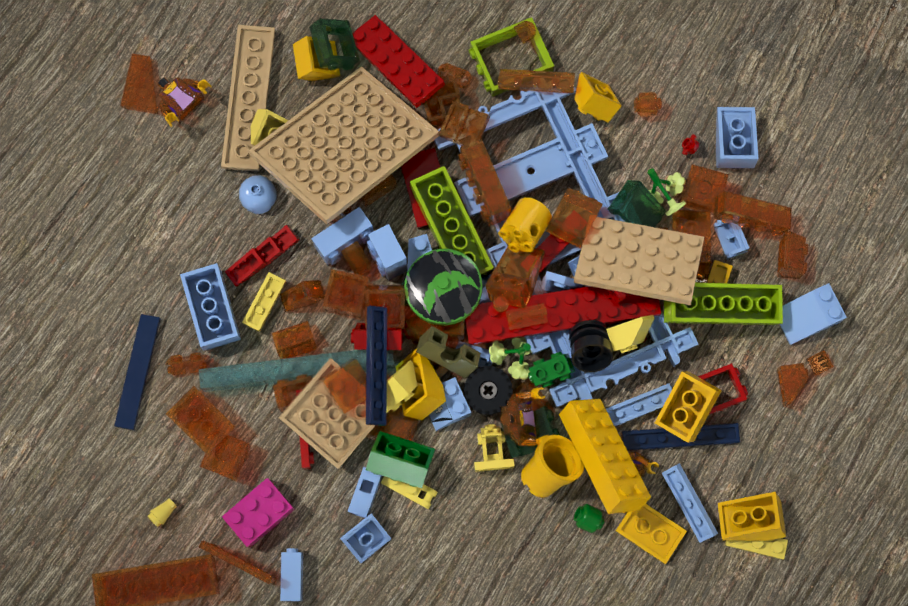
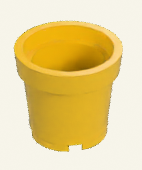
(552, 466)

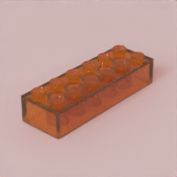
(157, 583)

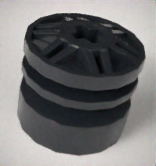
(590, 346)

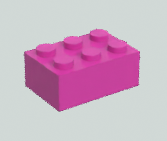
(258, 513)

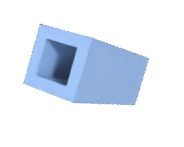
(364, 493)
(291, 575)

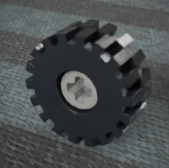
(488, 377)

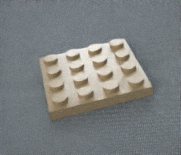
(321, 423)

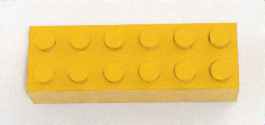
(604, 456)

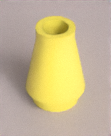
(162, 512)

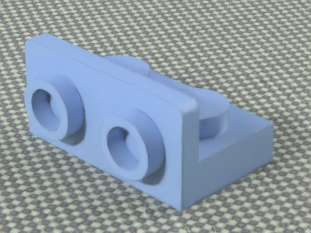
(555, 282)

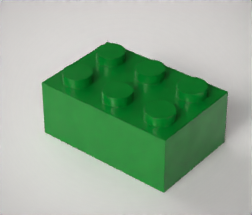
(400, 459)

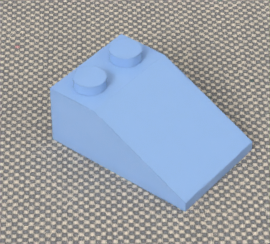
(736, 137)
(811, 314)

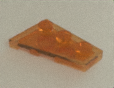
(139, 87)

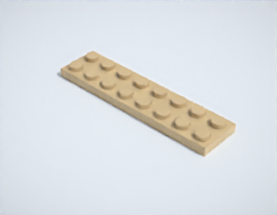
(247, 94)

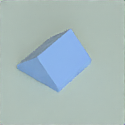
(365, 538)

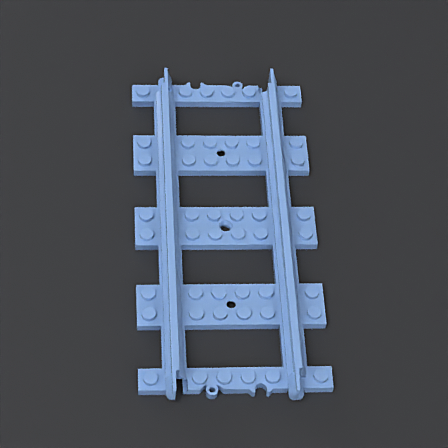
(567, 154)

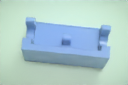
(731, 239)

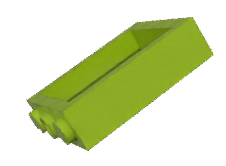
(500, 36)

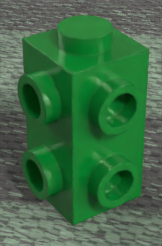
(546, 371)

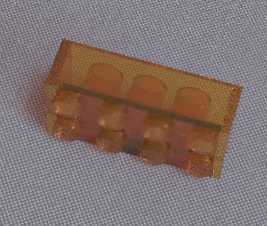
(485, 182)

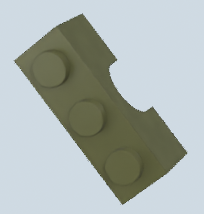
(460, 361)

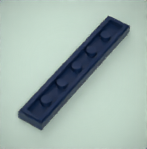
(376, 366)
(137, 372)
(662, 438)

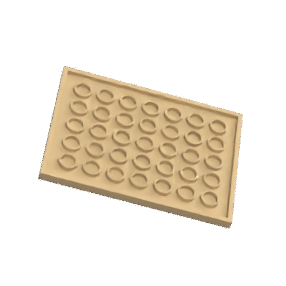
(343, 144)

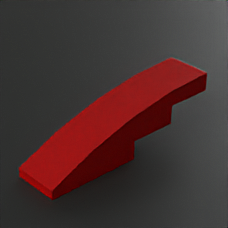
(262, 255)

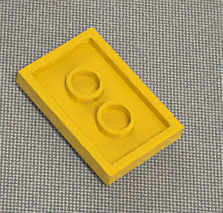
(651, 532)

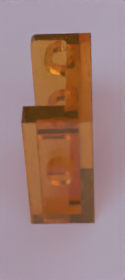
(574, 217)

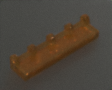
(536, 81)

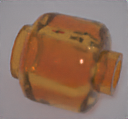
(647, 104)

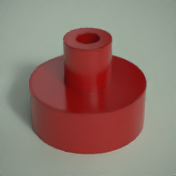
(616, 296)

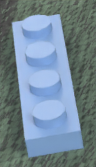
(639, 405)
(689, 503)

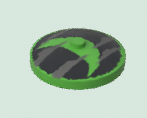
(443, 287)

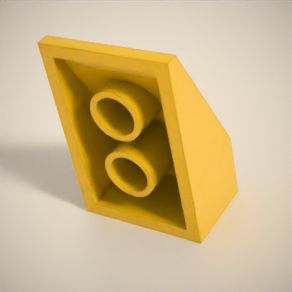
(428, 393)
(752, 518)

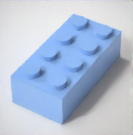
(210, 307)

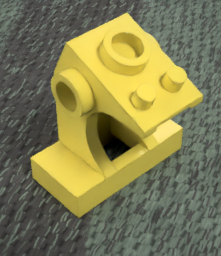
(492, 434)

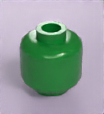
(589, 518)

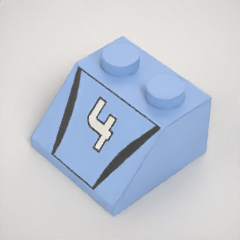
(453, 409)

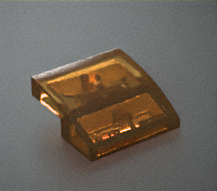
(463, 124)

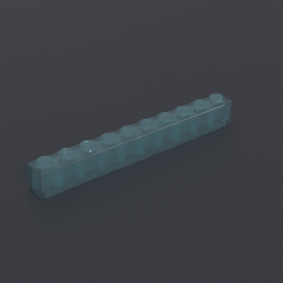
(276, 370)

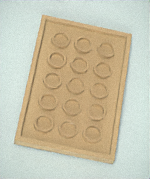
(640, 260)

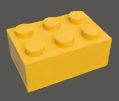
(687, 406)

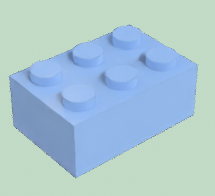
(341, 235)
(387, 253)

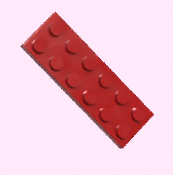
(396, 61)

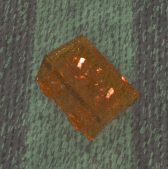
(294, 341)

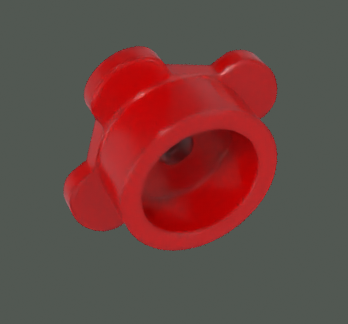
(690, 145)

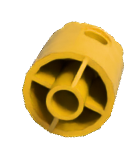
(525, 225)

